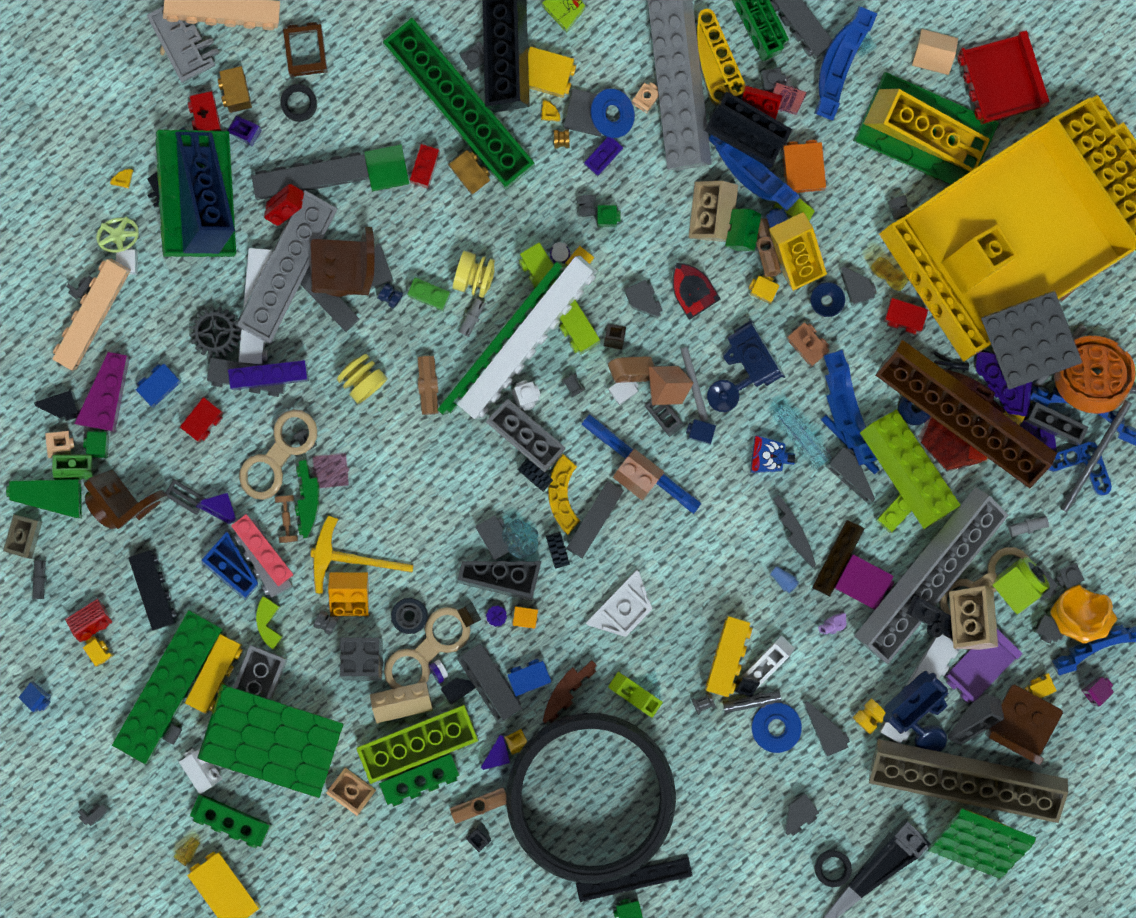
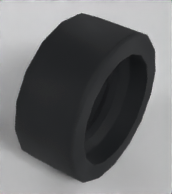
(284, 102)
(847, 866)

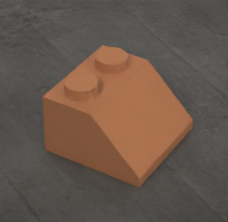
(638, 474)

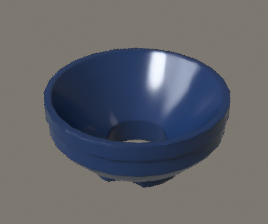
(834, 292)
(908, 415)

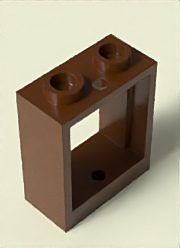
(306, 69)

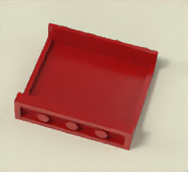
(1003, 78)

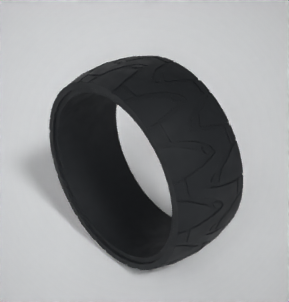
(609, 871)

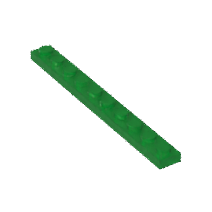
(497, 344)

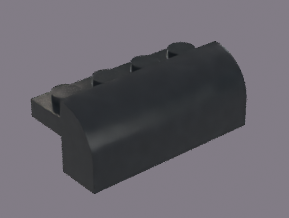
(747, 129)

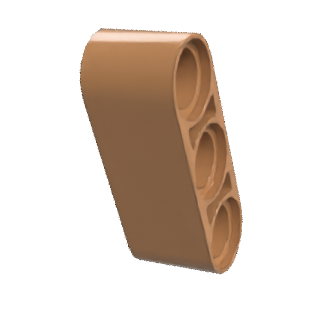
(630, 369)

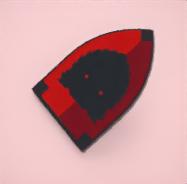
(693, 290)

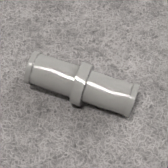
(472, 317)
(1028, 526)

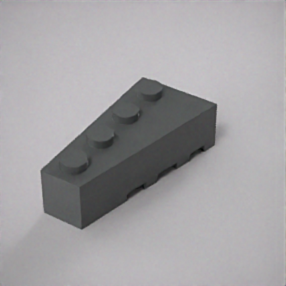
(502, 577)

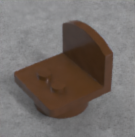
(343, 266)
(114, 504)
(1026, 723)

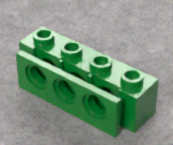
(762, 26)
(390, 786)
(259, 827)

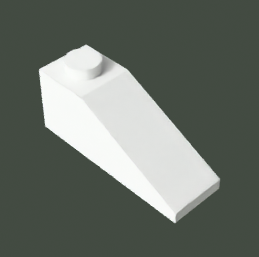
(770, 660)

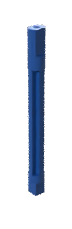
(624, 450)

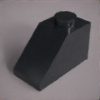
(61, 405)

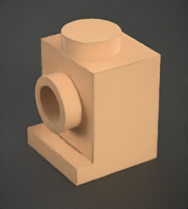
(643, 103)
(54, 439)

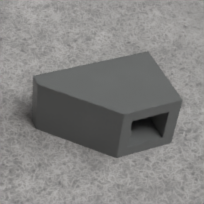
(641, 299)
(799, 813)

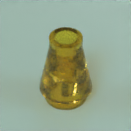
(186, 851)

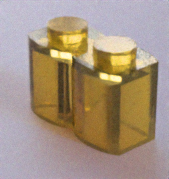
(893, 277)

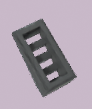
(675, 427)

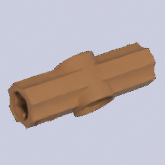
(768, 257)
(428, 385)
(467, 810)

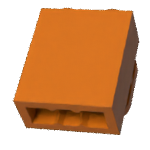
(804, 166)

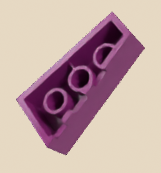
(105, 396)

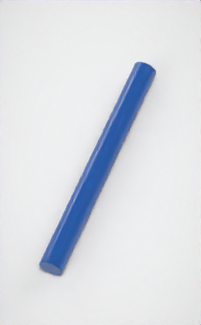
(831, 425)

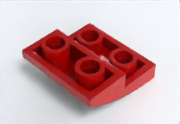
(762, 100)

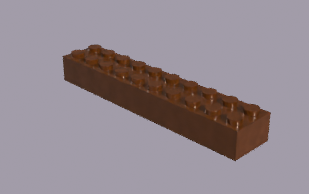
(966, 414)

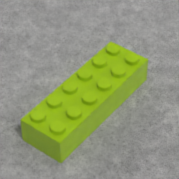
(574, 322)
(910, 469)
(417, 744)

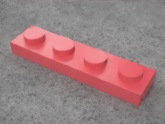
(262, 550)

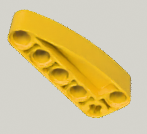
(713, 66)

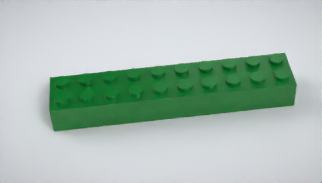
(458, 104)

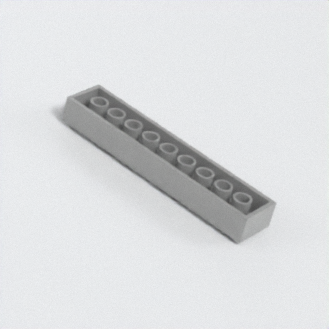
(679, 84)
(932, 573)

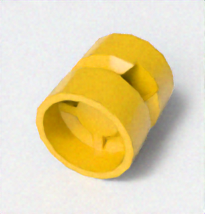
(870, 716)

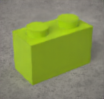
(894, 514)

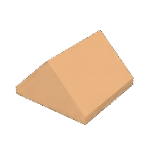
(935, 52)
(351, 791)

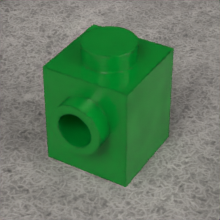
(608, 216)
(97, 443)
(628, 909)

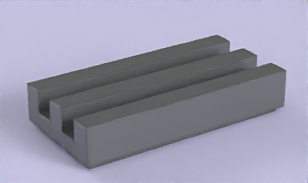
(170, 488)

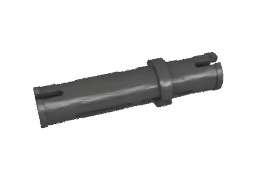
(752, 701)

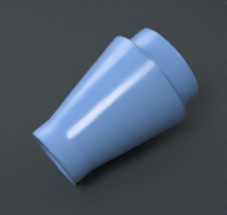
(784, 579)

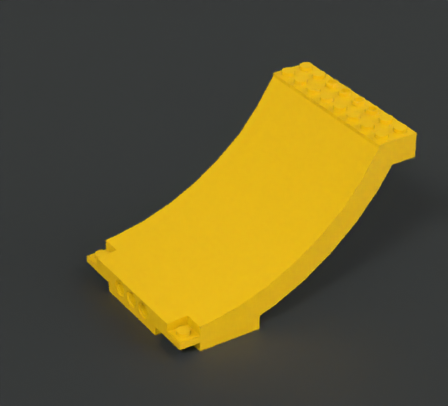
(1023, 223)

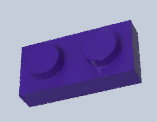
(603, 156)

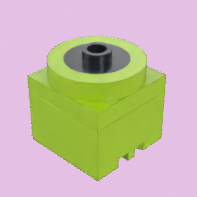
(1021, 584)

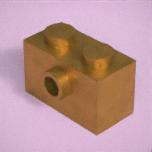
(235, 89)
(469, 171)

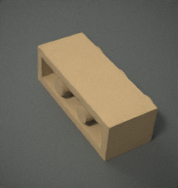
(401, 702)

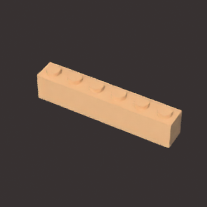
(227, 12)
(91, 314)

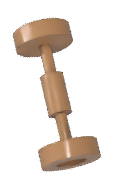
(286, 519)

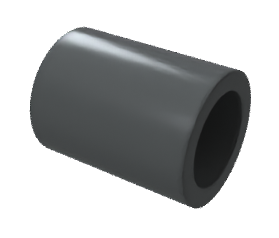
(172, 734)

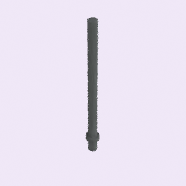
(1071, 498)

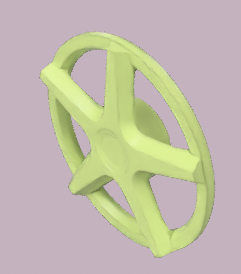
(117, 235)

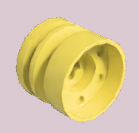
(473, 274)
(362, 379)

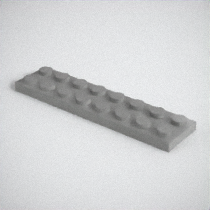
(285, 268)

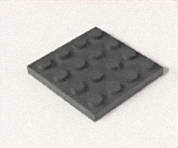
(1031, 339)

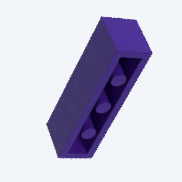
(268, 375)

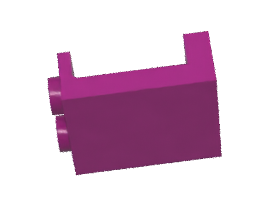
(864, 582)

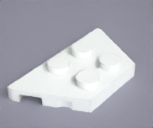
(624, 608)

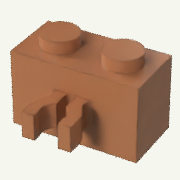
(808, 344)

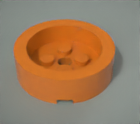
(1098, 392)

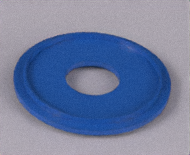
(598, 113)
(772, 743)

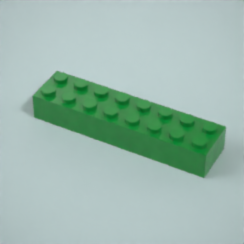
(167, 687)

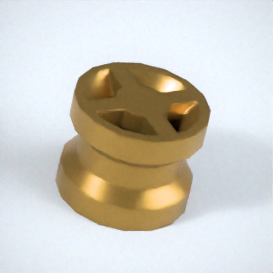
(561, 139)

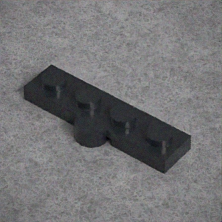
(936, 620)

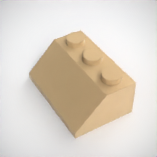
(712, 210)
(973, 618)

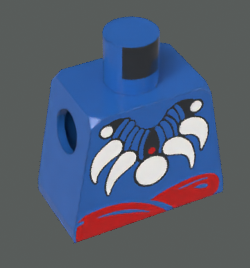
(769, 456)

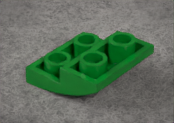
(386, 167)

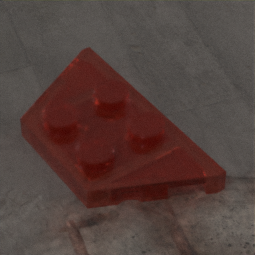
(948, 448)

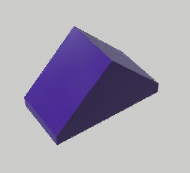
(244, 130)
(219, 507)
(498, 755)

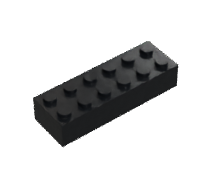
(505, 54)

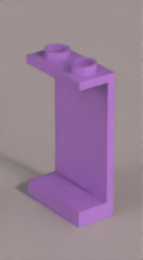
(981, 668)

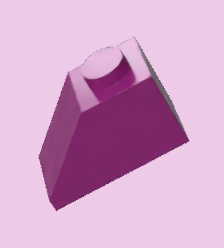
(1098, 691)

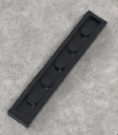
(638, 879)

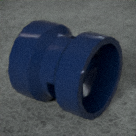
(387, 292)

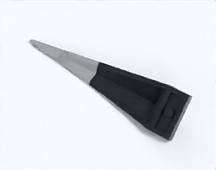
(891, 856)

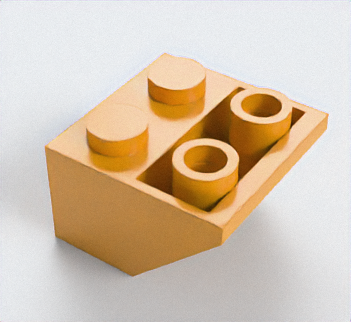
(348, 593)

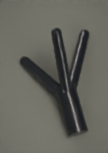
(951, 364)

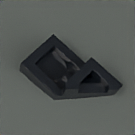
(457, 689)

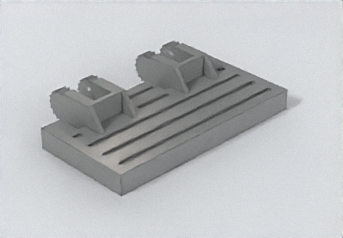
(179, 44)

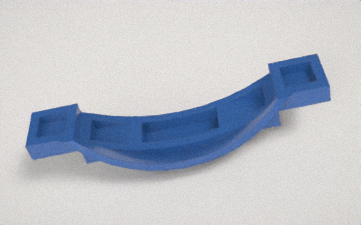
(839, 59)
(755, 175)
(1043, 397)
(845, 407)
(1079, 652)

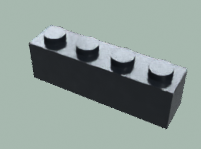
(152, 590)

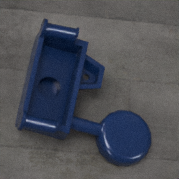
(757, 360)
(912, 703)

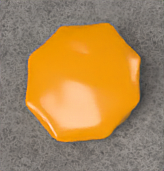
(1083, 614)

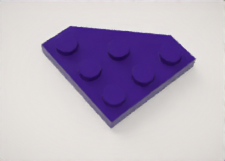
(1015, 400)

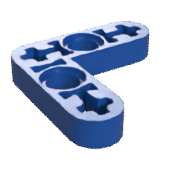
(1082, 457)

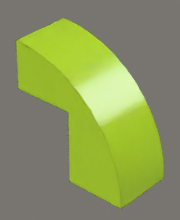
(265, 613)
(635, 694)

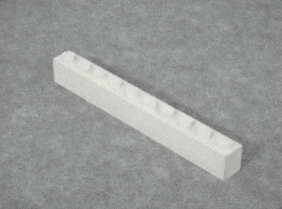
(527, 337)

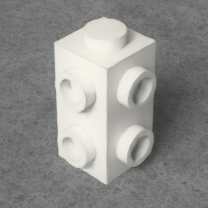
(526, 395)
(201, 773)

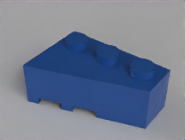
(230, 567)

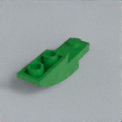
(307, 507)

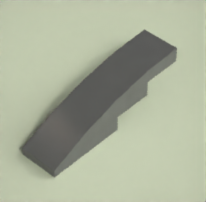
(331, 304)
(594, 519)
(797, 537)

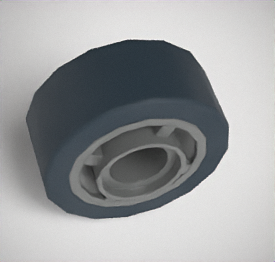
(399, 621)

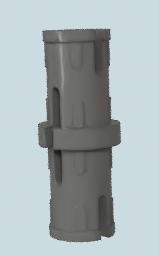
(38, 579)

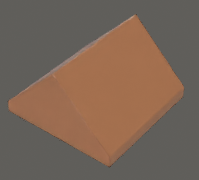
(668, 385)

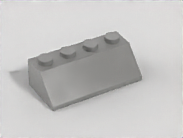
(526, 435)

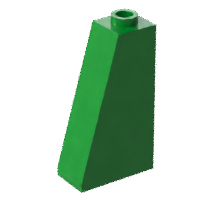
(51, 495)

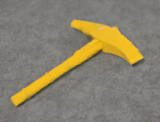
(324, 554)

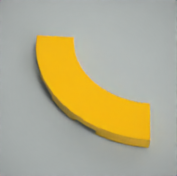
(559, 494)

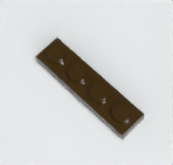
(838, 558)

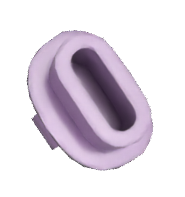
(833, 624)

